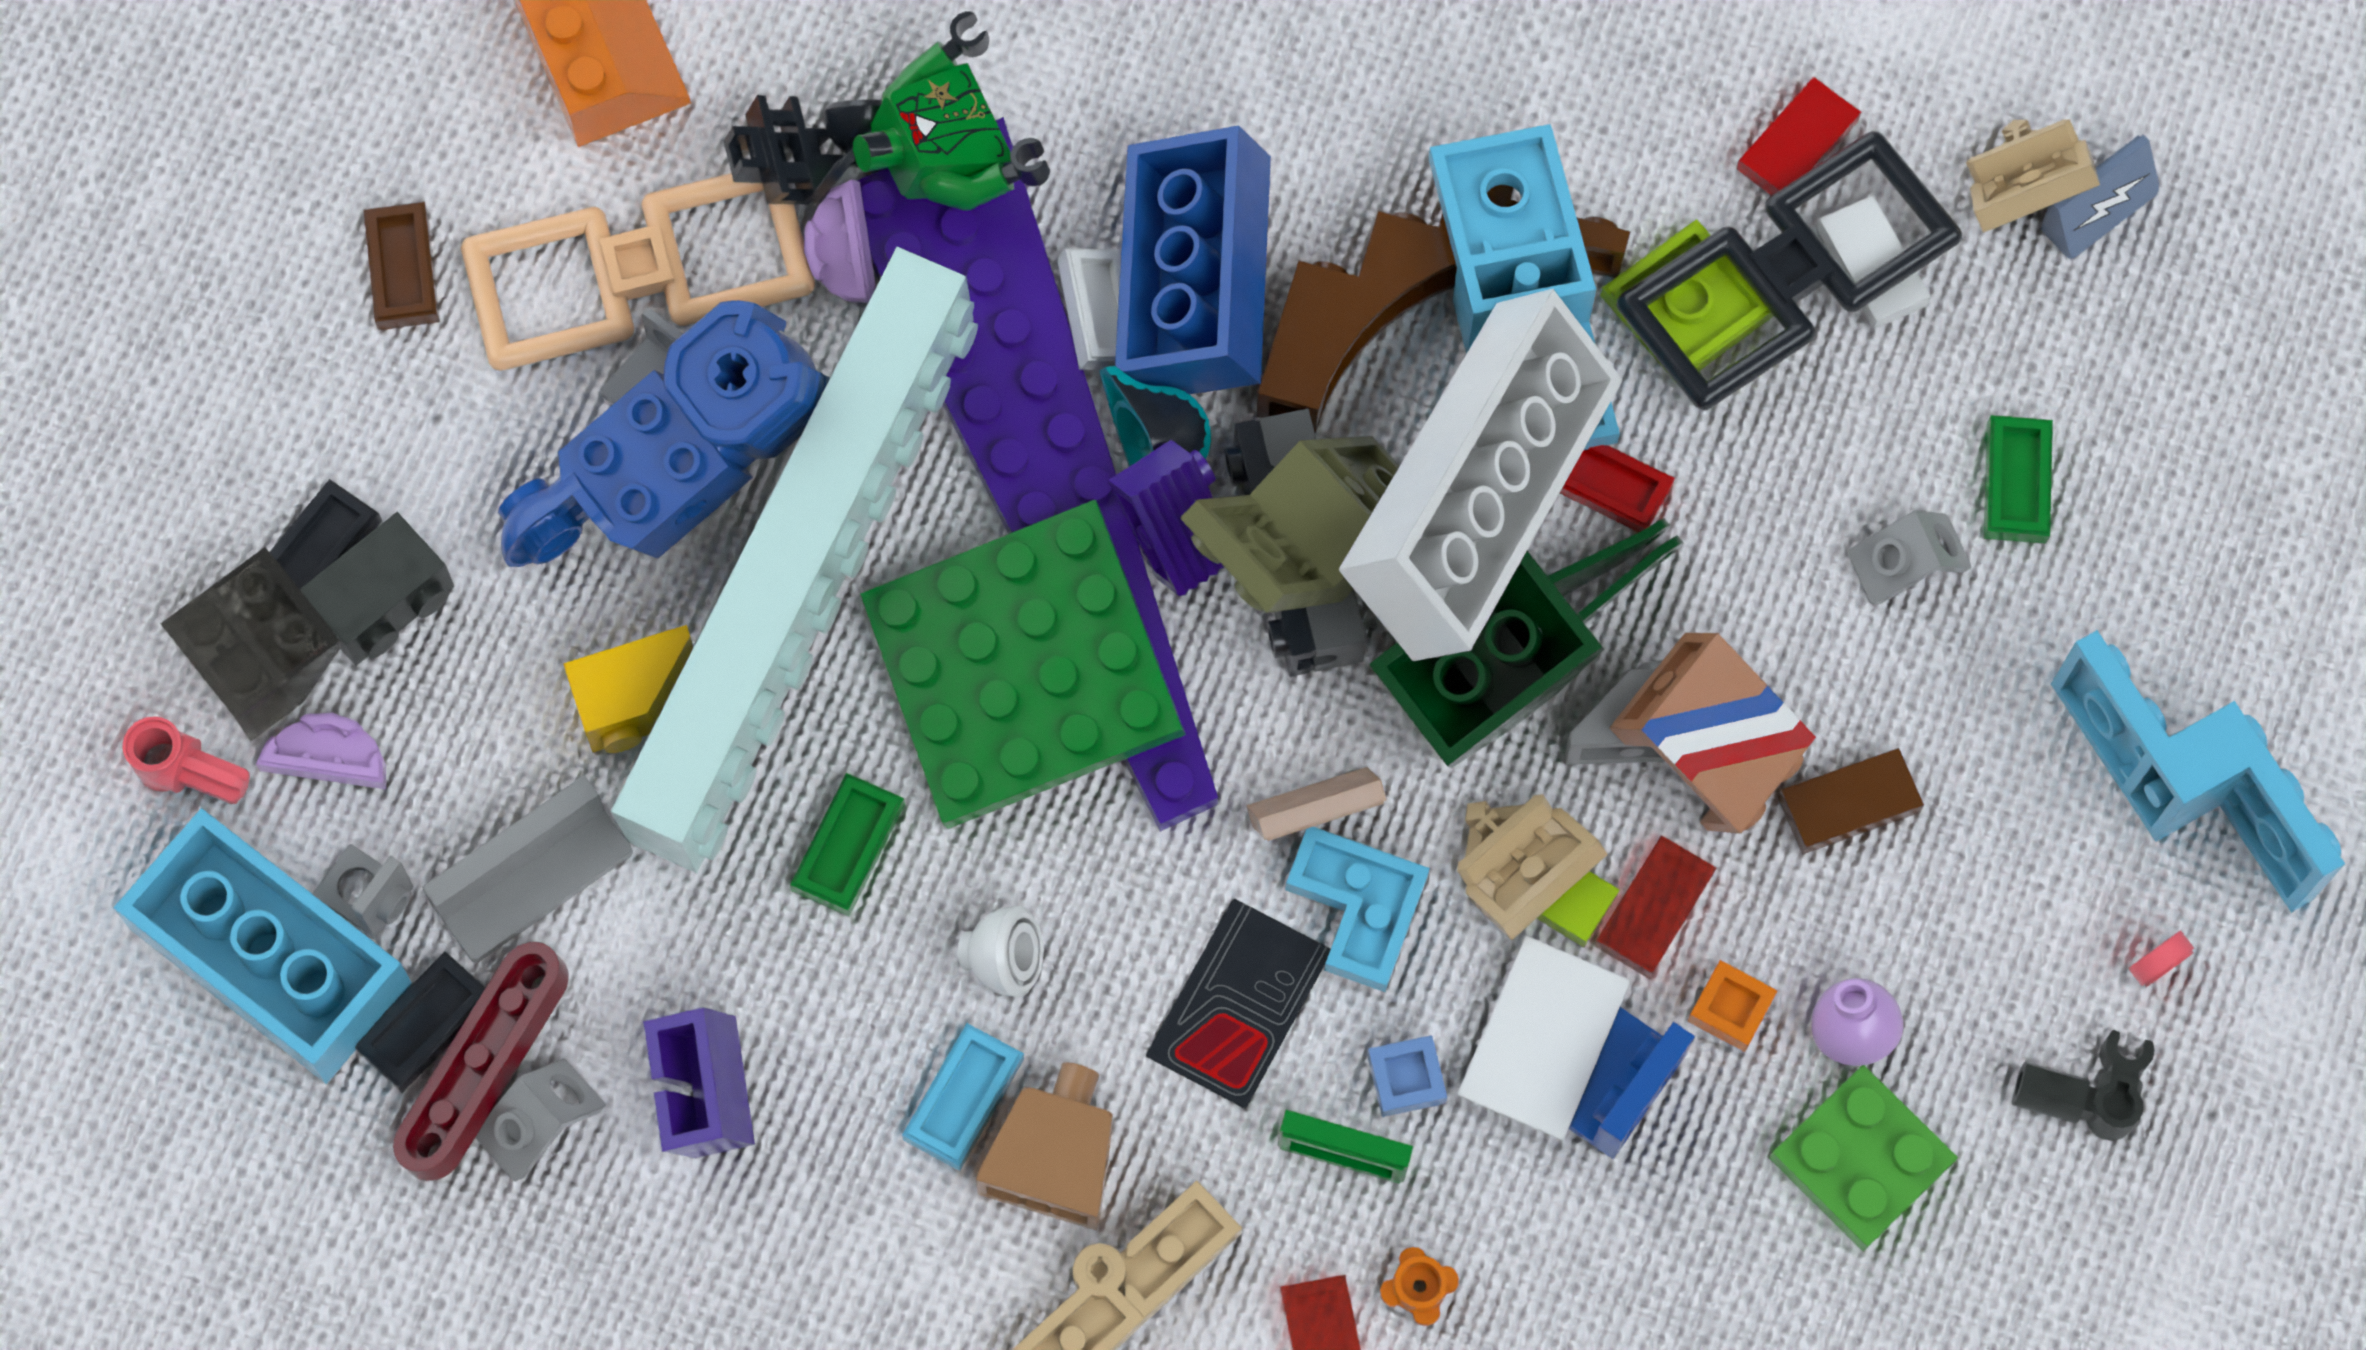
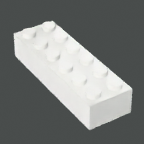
(1481, 476)

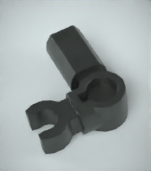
(2108, 1109)

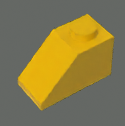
(627, 687)

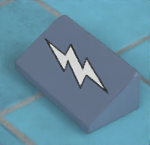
(2126, 184)

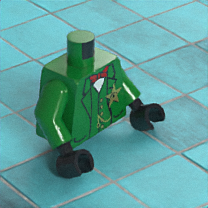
(942, 134)

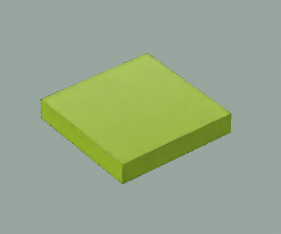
(1702, 313)

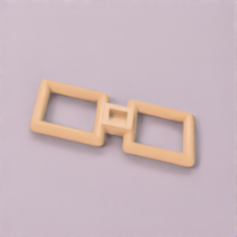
(626, 269)

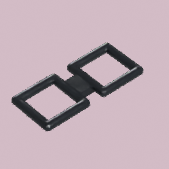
(1789, 270)

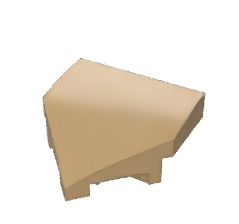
(2029, 172)
(1523, 860)

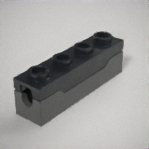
(1307, 636)

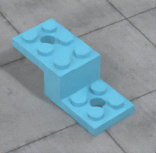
(1517, 247)
(2197, 770)

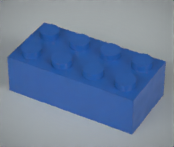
(1194, 261)

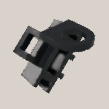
(810, 172)

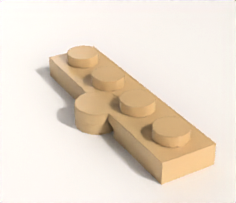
(1128, 1287)

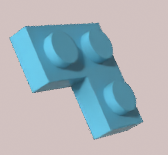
(1375, 893)

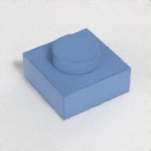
(1407, 1076)

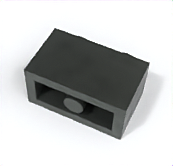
(379, 589)

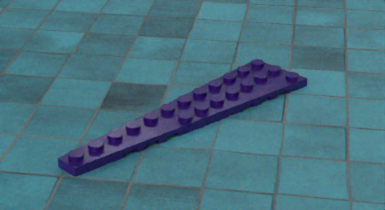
(1033, 418)

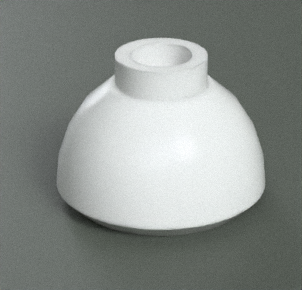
(1004, 951)

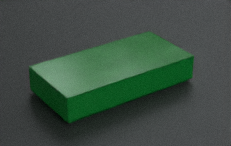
(2018, 479)
(847, 844)
(1344, 1147)

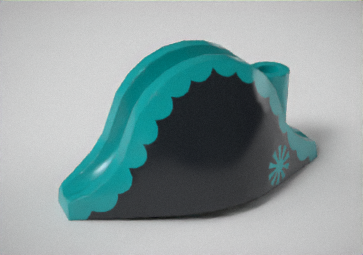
(1153, 415)

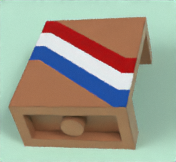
(1716, 729)

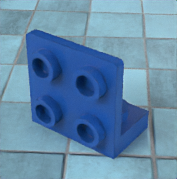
(1627, 1080)

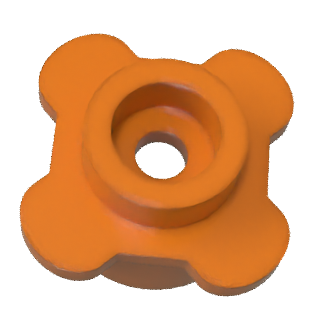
(1418, 1267)

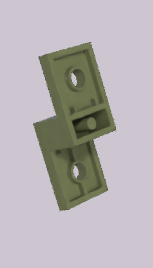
(1296, 523)

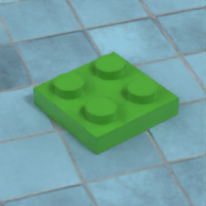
(1863, 1158)

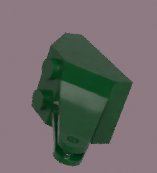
(1521, 656)

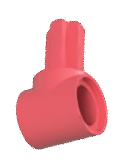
(184, 765)

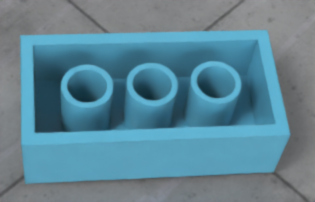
(263, 945)

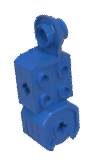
(672, 441)

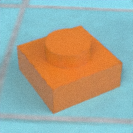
(1732, 1005)

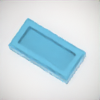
(963, 1097)

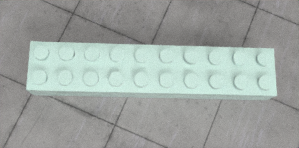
(797, 562)

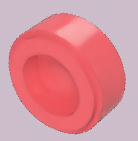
(2162, 959)

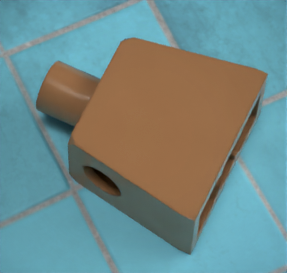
(1052, 1151)

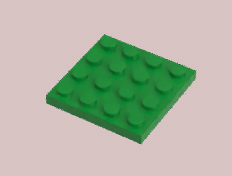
(1022, 664)

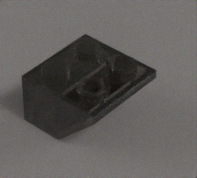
(254, 642)

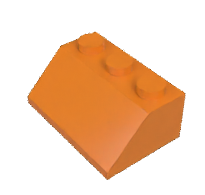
(603, 63)

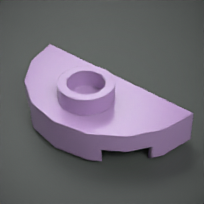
(839, 244)
(327, 750)

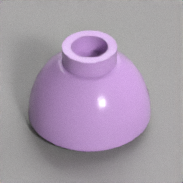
(1856, 1022)

